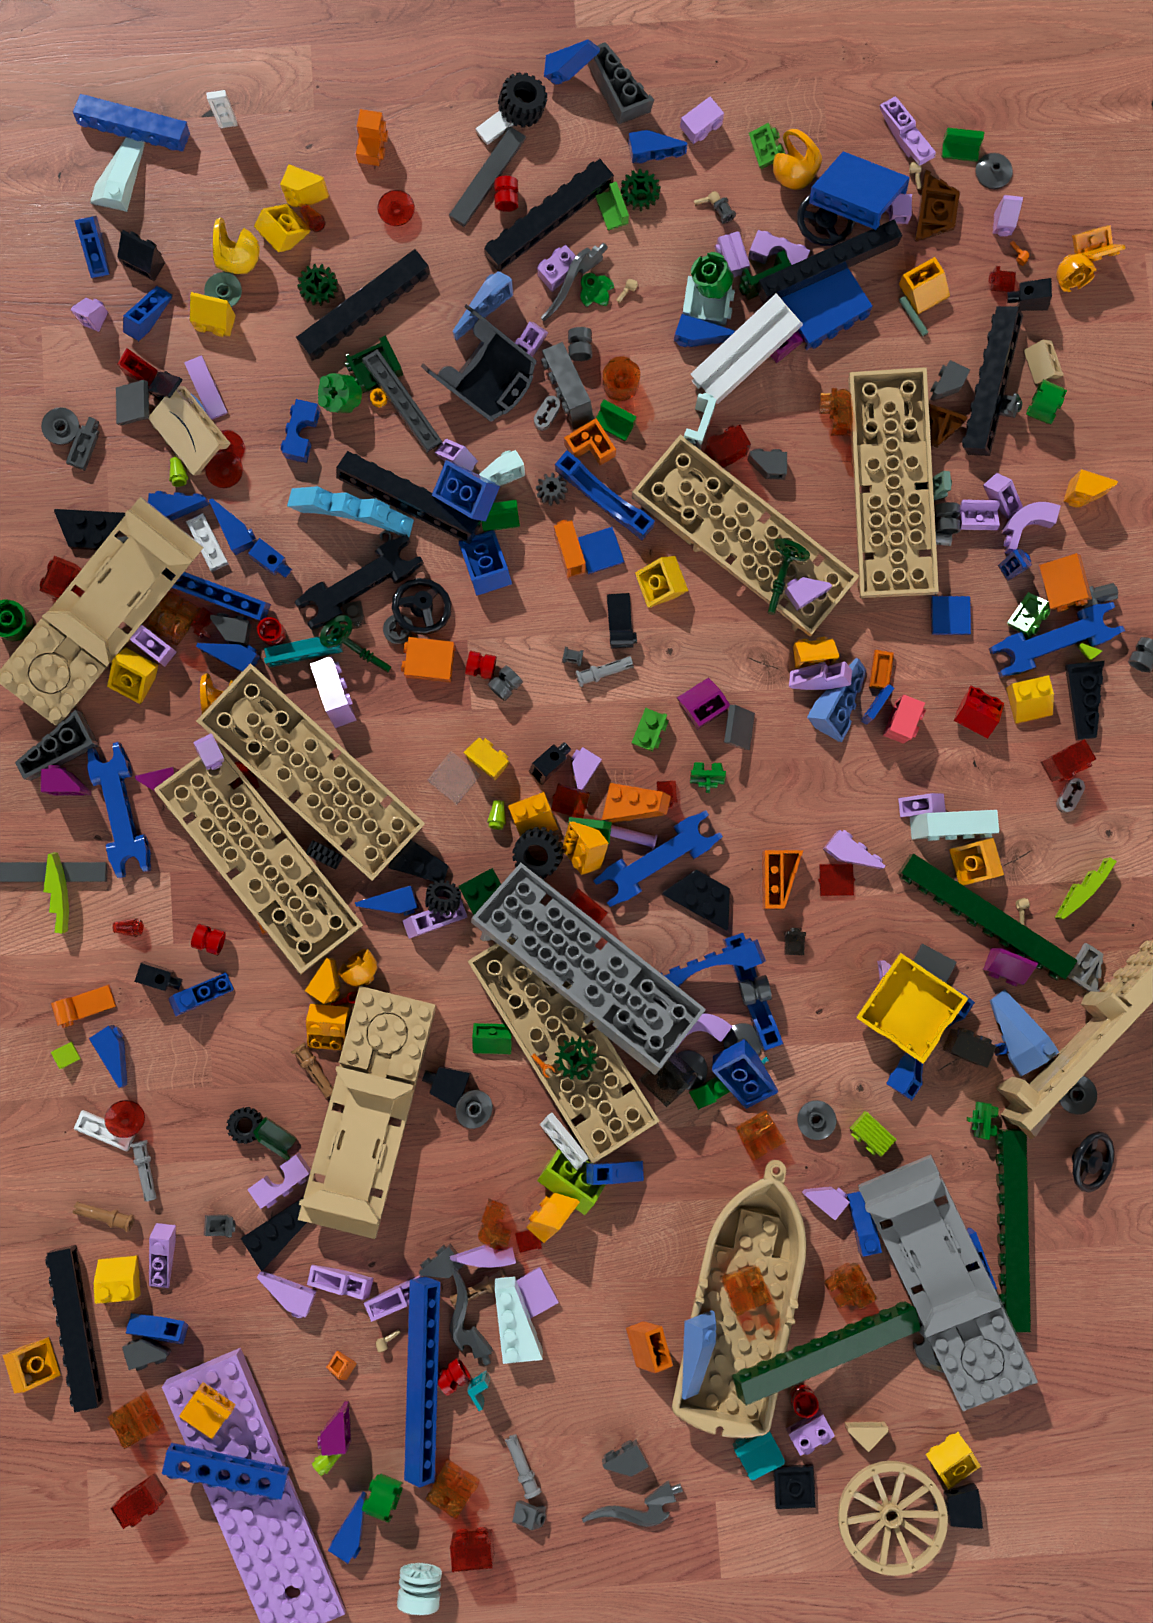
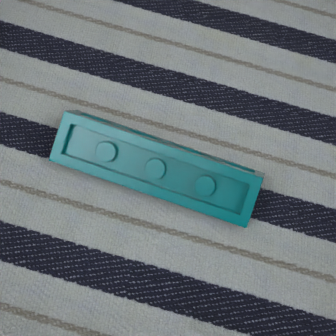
(298, 651)

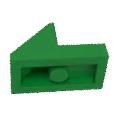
(708, 1092)

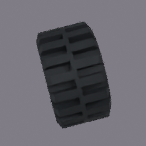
(528, 89)
(548, 842)

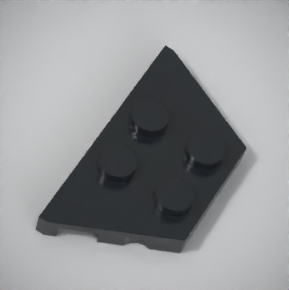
(87, 528)
(703, 897)

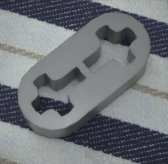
(550, 415)
(1066, 793)

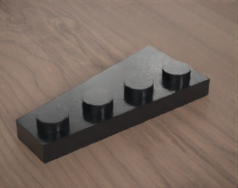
(1084, 690)
(273, 1235)

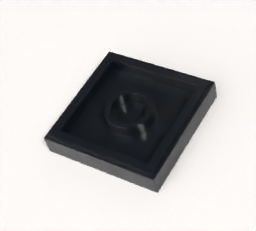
(794, 1487)

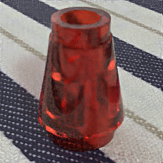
(313, 219)
(129, 927)

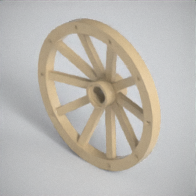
(843, 1521)

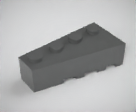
(621, 91)
(567, 385)
(62, 745)

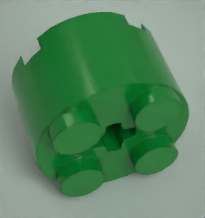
(712, 275)
(339, 393)
(1046, 402)
(19, 625)
(383, 1497)

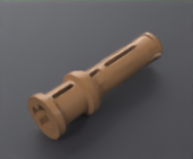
(308, 1062)
(112, 1218)
(481, 1288)

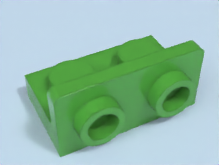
(766, 144)
(1029, 615)
(649, 729)

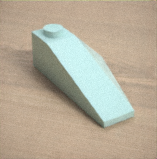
(118, 179)
(505, 468)

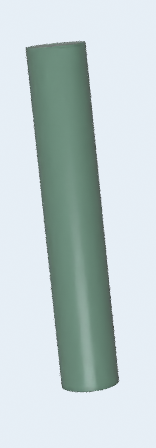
(913, 315)

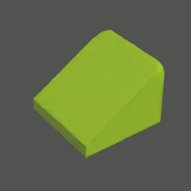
(1088, 651)
(65, 1055)

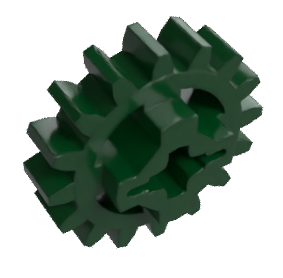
(640, 189)
(309, 283)
(566, 1056)

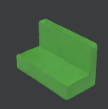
(613, 207)

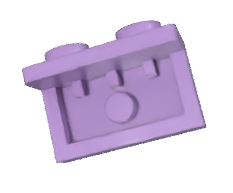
(979, 515)

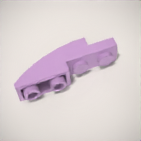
(904, 130)

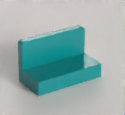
(475, 1388)

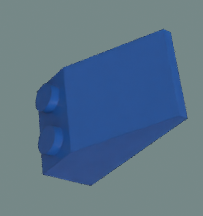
(465, 491)
(485, 563)
(743, 1074)

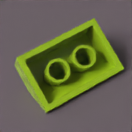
(564, 1179)

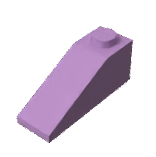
(427, 921)
(290, 1295)

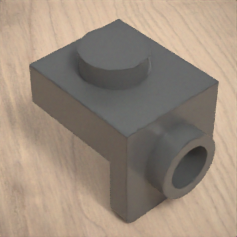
(1011, 405)
(219, 1225)
(529, 1515)

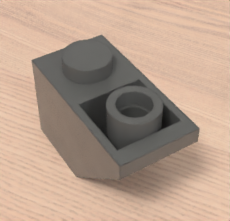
(951, 380)
(769, 463)
(233, 630)
(441, 1264)
(144, 1351)
(627, 1460)

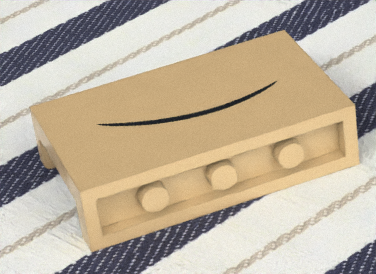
(188, 430)

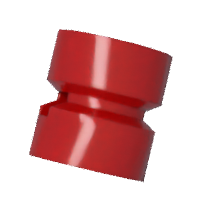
(506, 193)
(271, 631)
(480, 665)
(210, 940)
(454, 1375)
(804, 1401)

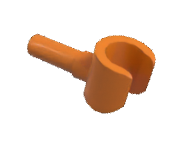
(1023, 256)
(544, 1066)

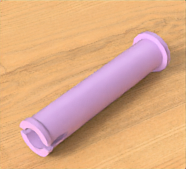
(633, 836)

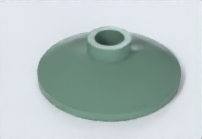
(224, 282)

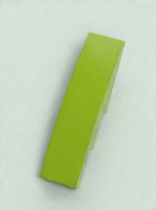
(56, 885)
(1081, 893)

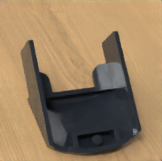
(494, 373)

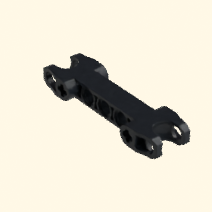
(385, 566)

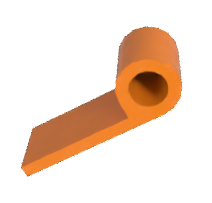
(82, 1005)

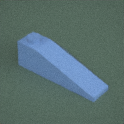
(490, 296)
(833, 708)
(1025, 1040)
(698, 1348)

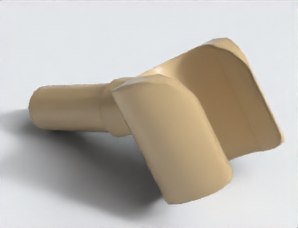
(916, 169)
(713, 197)
(630, 285)
(1022, 904)
(381, 1343)

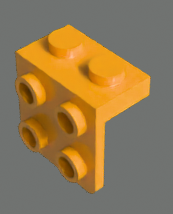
(1096, 243)

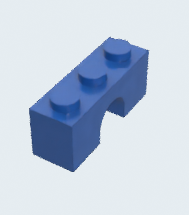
(302, 415)

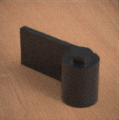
(164, 385)
(620, 621)

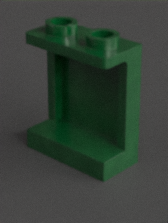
(749, 283)
(361, 373)

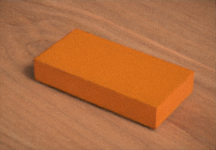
(881, 669)

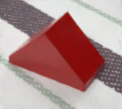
(136, 367)

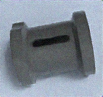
(724, 210)
(572, 656)

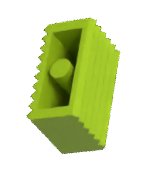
(872, 1133)

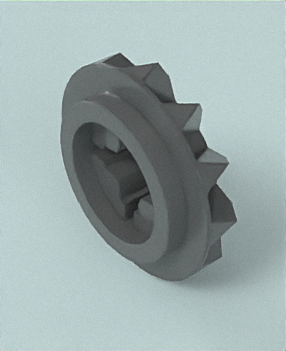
(393, 637)

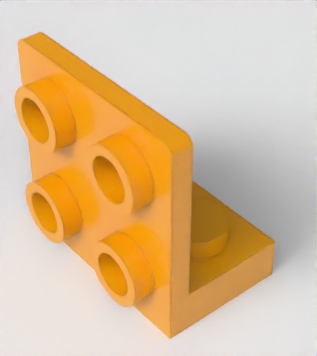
(207, 1410)

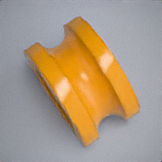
(378, 391)

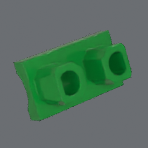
(707, 778)
(982, 1120)

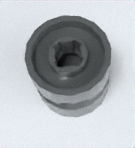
(580, 343)
(947, 518)
(1143, 657)
(505, 683)
(755, 990)

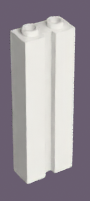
(746, 349)

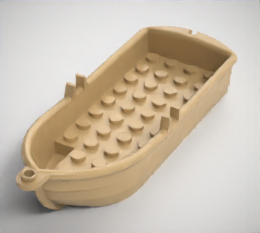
(761, 1230)

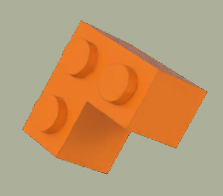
(371, 139)
(591, 438)

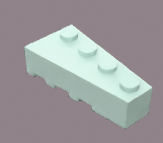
(954, 824)
(516, 1329)

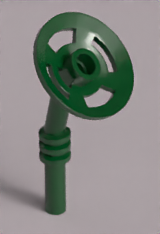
(788, 556)
(342, 637)

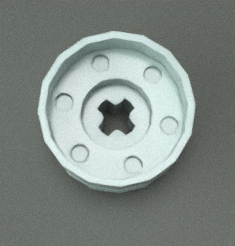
(419, 1589)

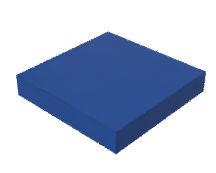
(600, 550)
(950, 615)
(877, 704)

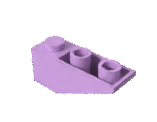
(848, 851)
(161, 1254)

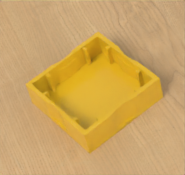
(911, 1007)

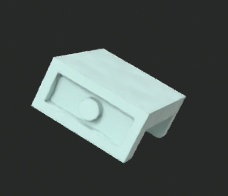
(707, 309)
(706, 404)

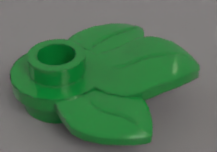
(598, 291)

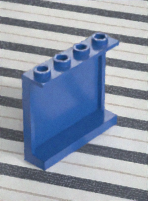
(858, 189)
(828, 307)

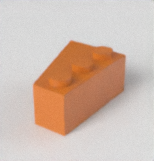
(631, 803)
(778, 875)

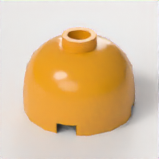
(1075, 271)
(359, 969)

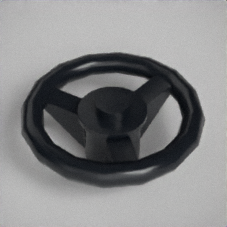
(823, 223)
(421, 606)
(1088, 1159)

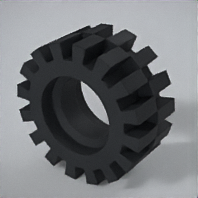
(324, 855)
(442, 905)
(234, 1120)

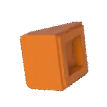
(341, 1366)

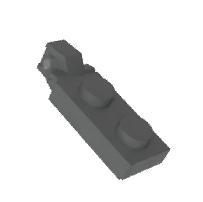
(83, 445)

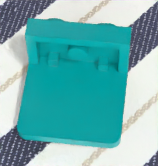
(758, 1454)

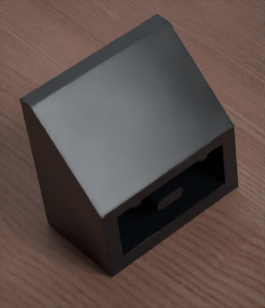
(140, 255)

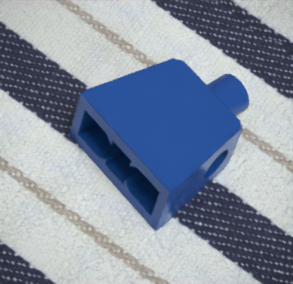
(263, 553)

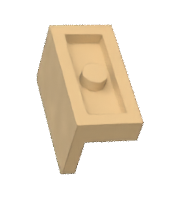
(1043, 361)

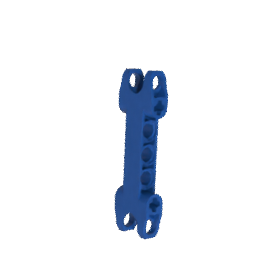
(1023, 651)
(126, 841)
(686, 841)

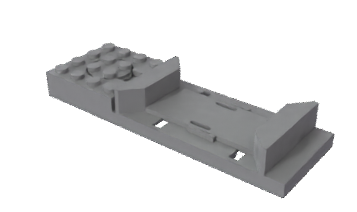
(610, 986)
(957, 1306)

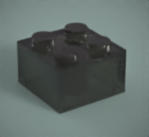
(970, 1048)
(670, 1080)

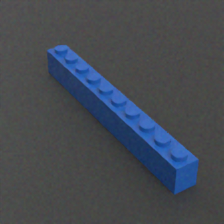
(422, 1381)

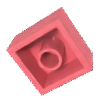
(904, 719)

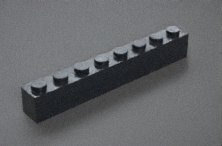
(548, 215)
(829, 261)
(363, 305)
(992, 380)
(405, 496)
(74, 1328)

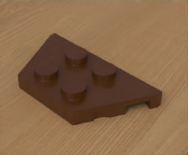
(937, 208)
(943, 424)

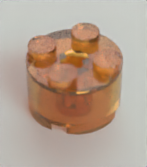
(630, 373)

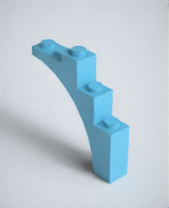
(348, 506)

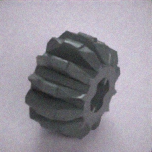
(544, 487)

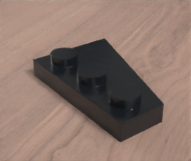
(419, 862)

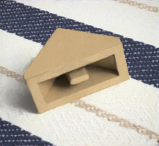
(867, 1433)

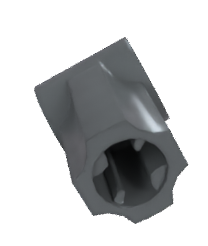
(1101, 595)

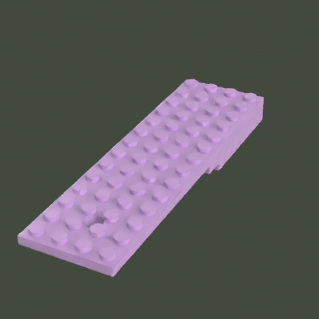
(265, 1536)

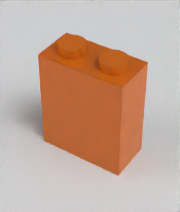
(569, 548)
(1065, 582)
(428, 659)
(649, 1347)

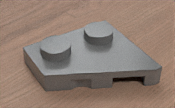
(1088, 968)

